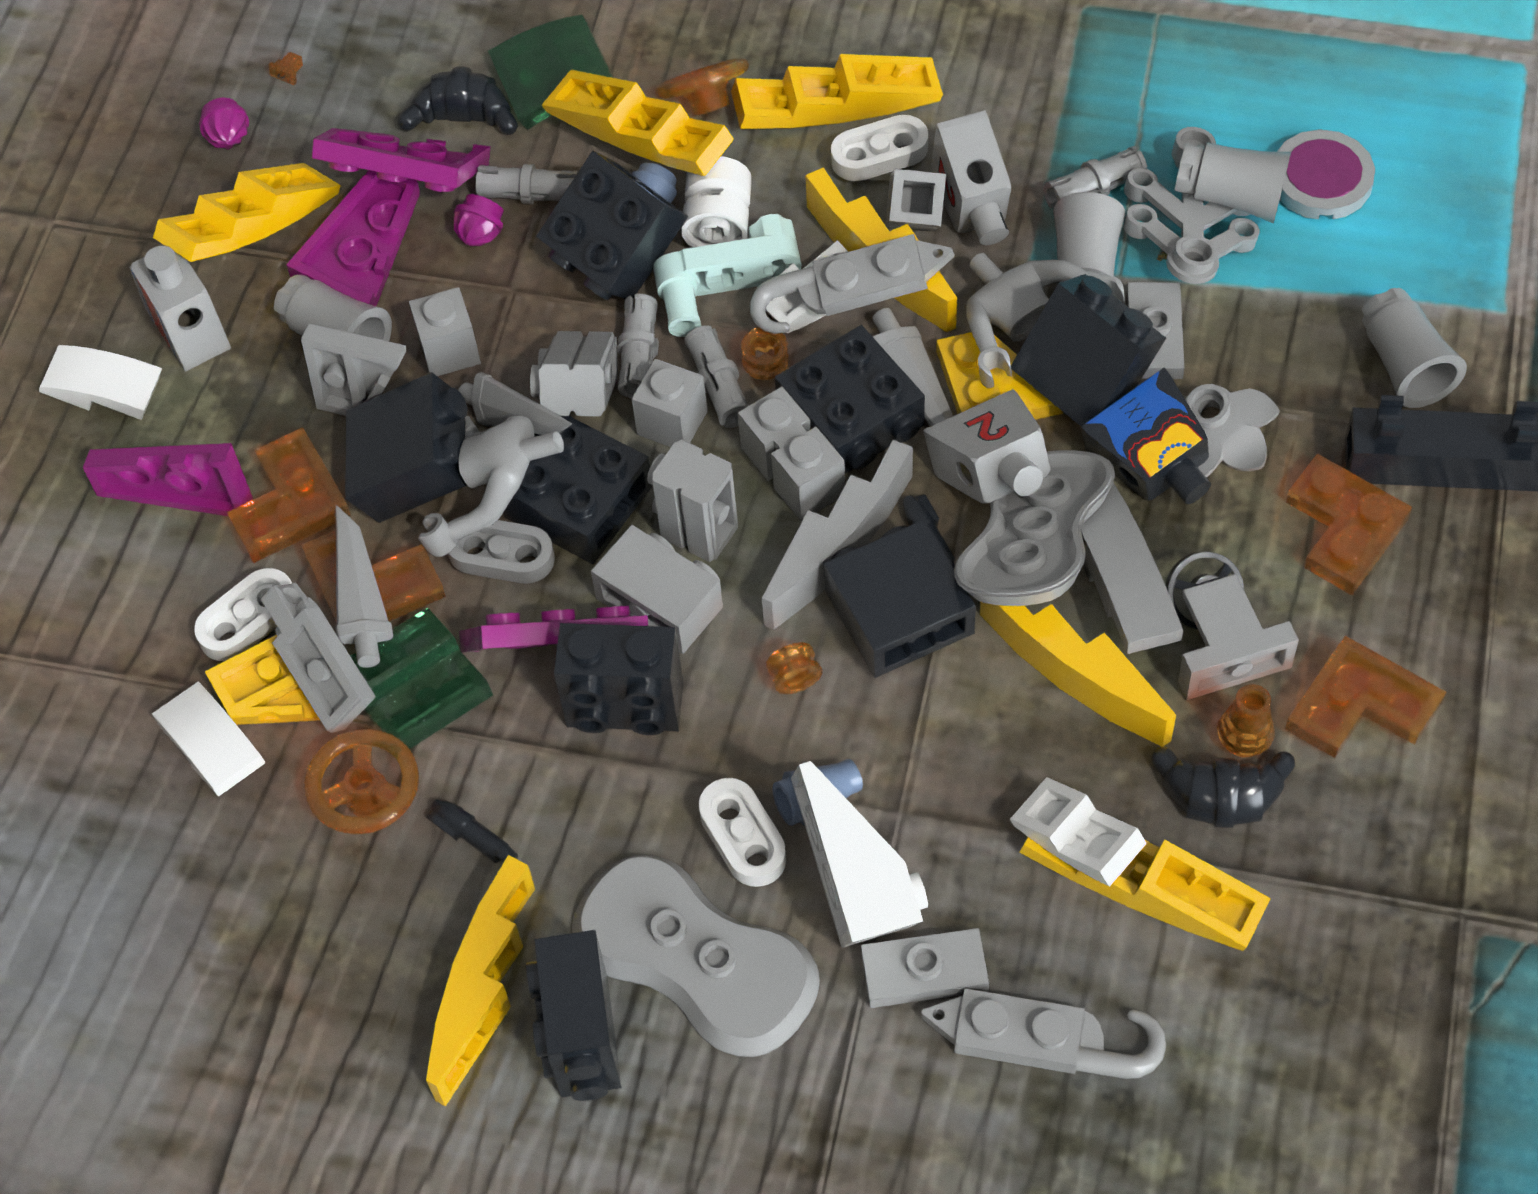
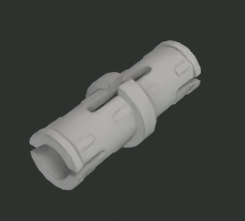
(1095, 176)
(523, 183)
(637, 342)
(718, 373)

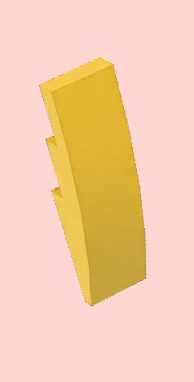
(850, 92)
(638, 124)
(253, 210)
(859, 226)
(1088, 672)
(1175, 890)
(473, 994)

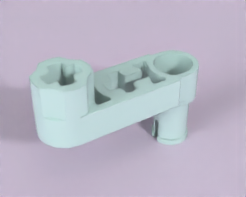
(723, 268)

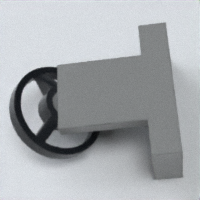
(1233, 636)

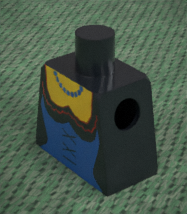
(1152, 440)

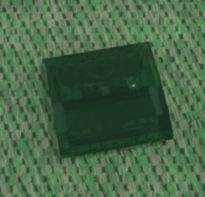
(539, 60)
(421, 681)

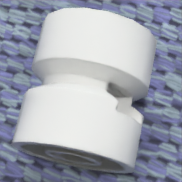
(717, 204)

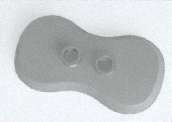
(1036, 540)
(732, 979)

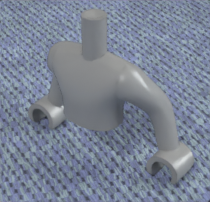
(1014, 304)
(491, 459)

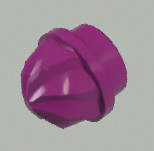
(223, 123)
(477, 220)

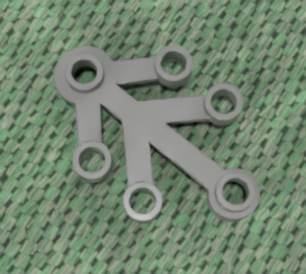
(1191, 256)

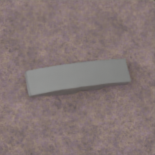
(852, 523)
(1128, 577)

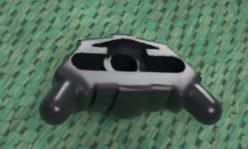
(460, 98)
(1225, 789)

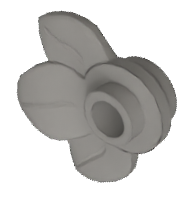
(1235, 432)

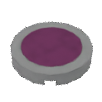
(1326, 174)

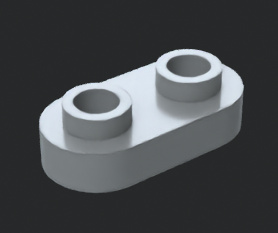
(502, 550)

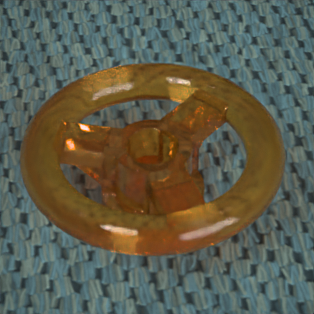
(704, 86)
(379, 802)

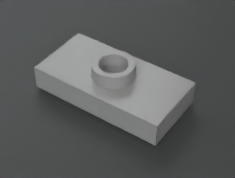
(1163, 306)
(924, 967)

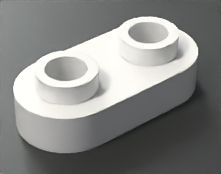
(877, 149)
(239, 613)
(744, 835)

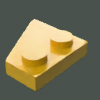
(960, 367)
(259, 688)

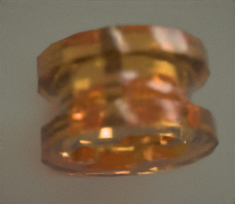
(765, 366)
(794, 668)

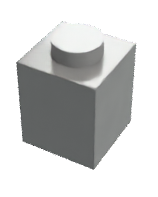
(915, 199)
(445, 332)
(669, 404)

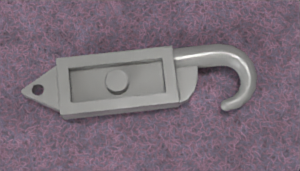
(854, 279)
(1040, 1035)

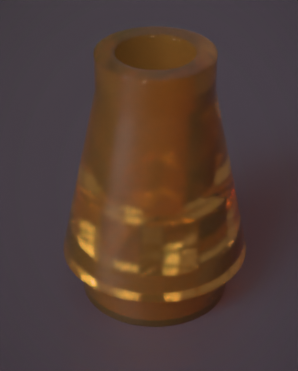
(1248, 722)

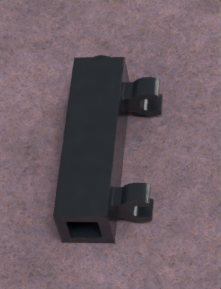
(1444, 447)

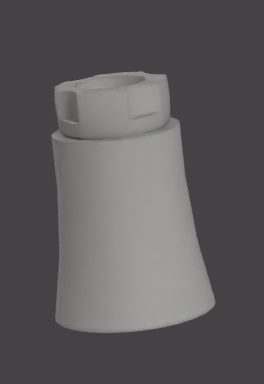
(1234, 177)
(1089, 231)
(316, 303)
(1411, 349)

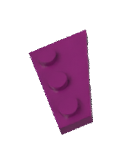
(381, 153)
(359, 238)
(179, 477)
(508, 633)

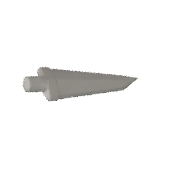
(908, 351)
(496, 402)
(358, 598)

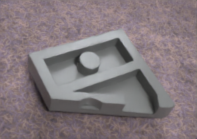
(347, 366)

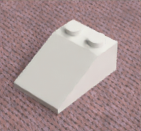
(859, 870)

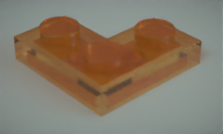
(298, 506)
(1359, 521)
(403, 580)
(1360, 685)

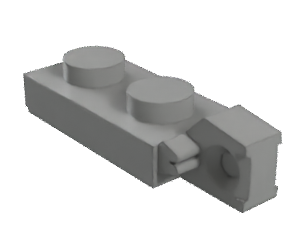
(316, 657)

